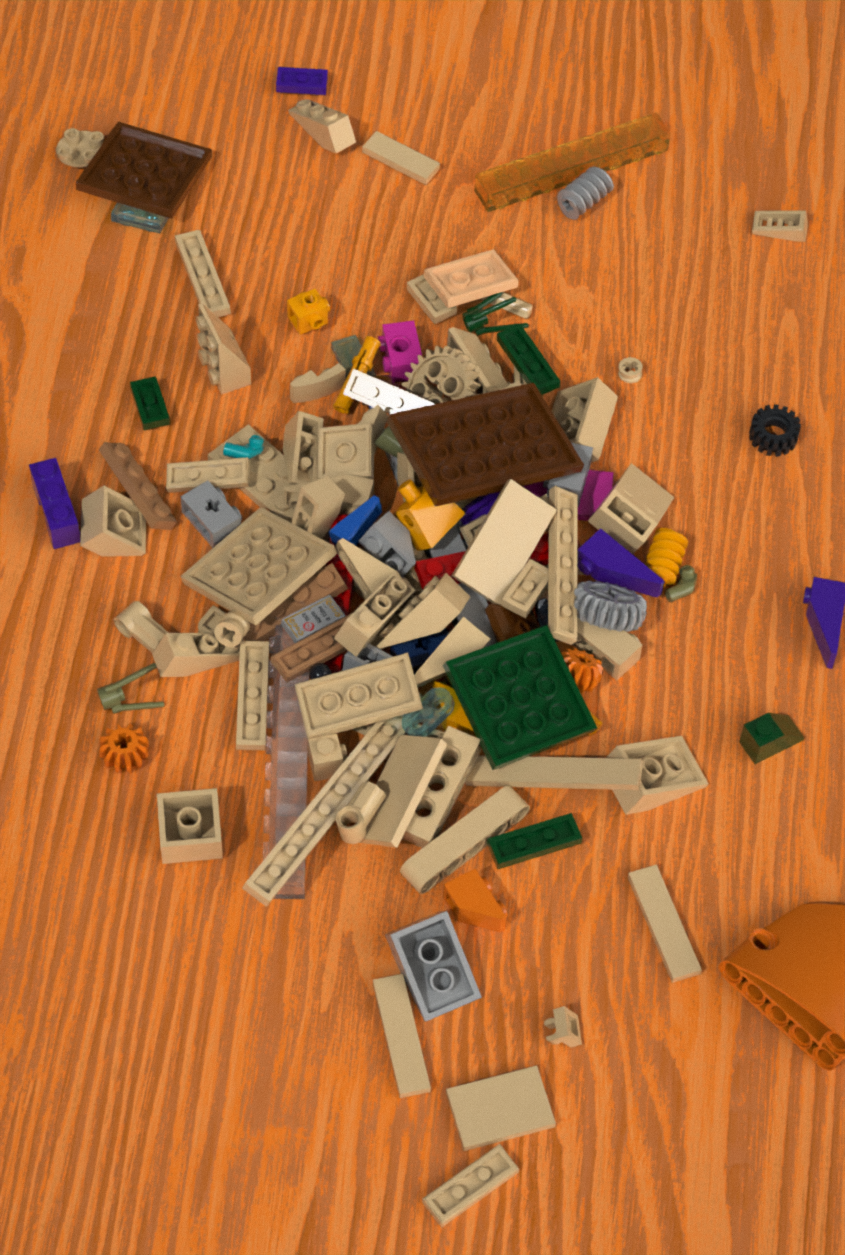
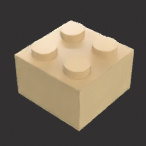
(189, 826)

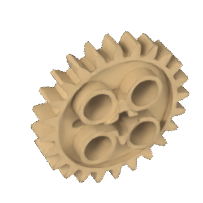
(445, 368)

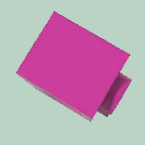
(400, 348)

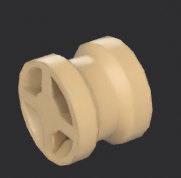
(231, 622)

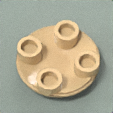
(78, 147)

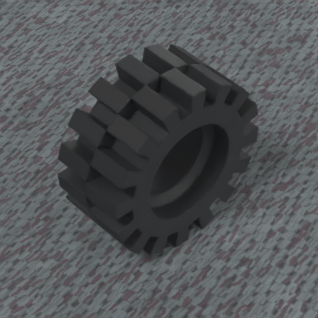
(777, 418)

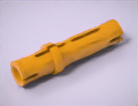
(361, 362)

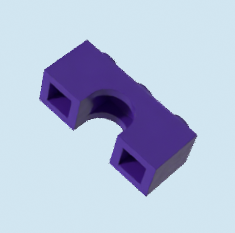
(55, 502)

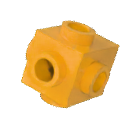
(308, 311)

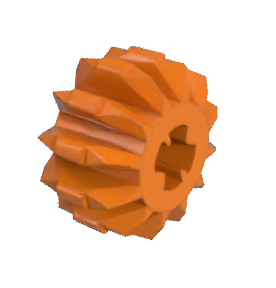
(583, 668)
(123, 747)

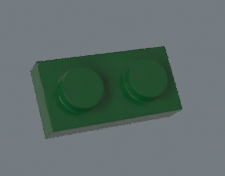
(149, 403)

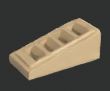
(790, 232)

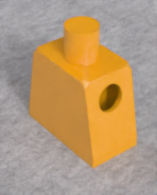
(424, 520)

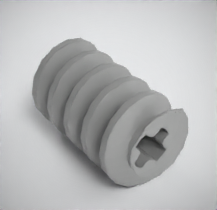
(584, 192)

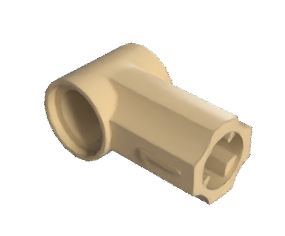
(137, 623)
(359, 811)

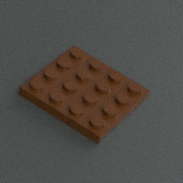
(144, 170)

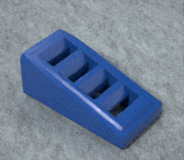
(357, 522)

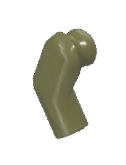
(685, 585)

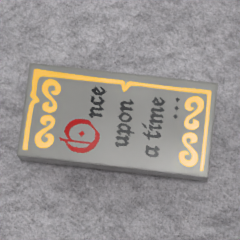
(312, 618)

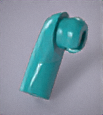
(248, 450)

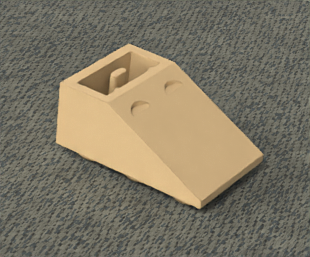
(221, 353)
(632, 509)
(427, 615)

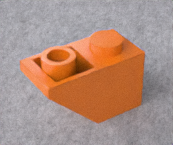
(473, 903)

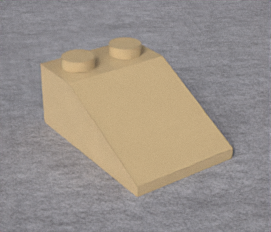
(666, 773)

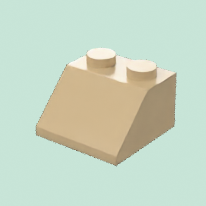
(112, 524)

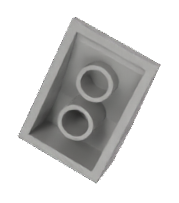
(433, 965)

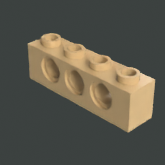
(465, 751)

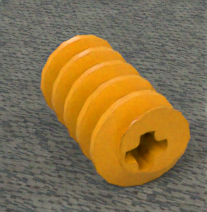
(666, 554)

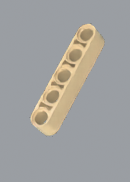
(464, 839)

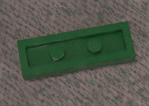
(528, 359)
(534, 841)

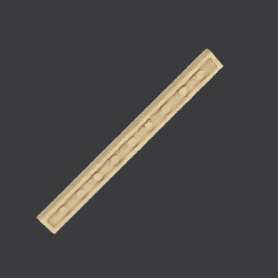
(322, 810)

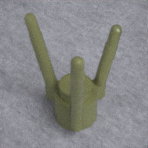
(112, 694)

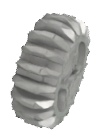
(609, 606)

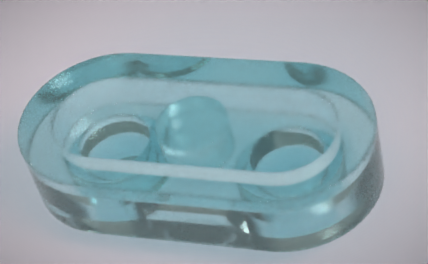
(429, 714)

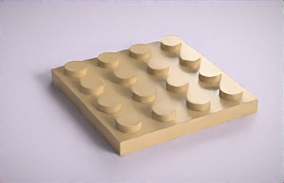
(258, 565)

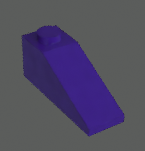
(612, 563)
(824, 613)

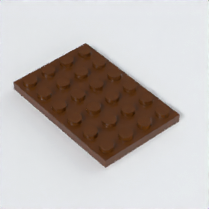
(483, 441)

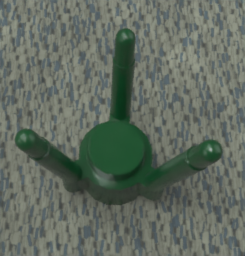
(476, 317)

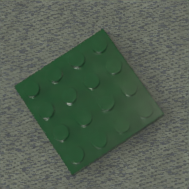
(519, 697)

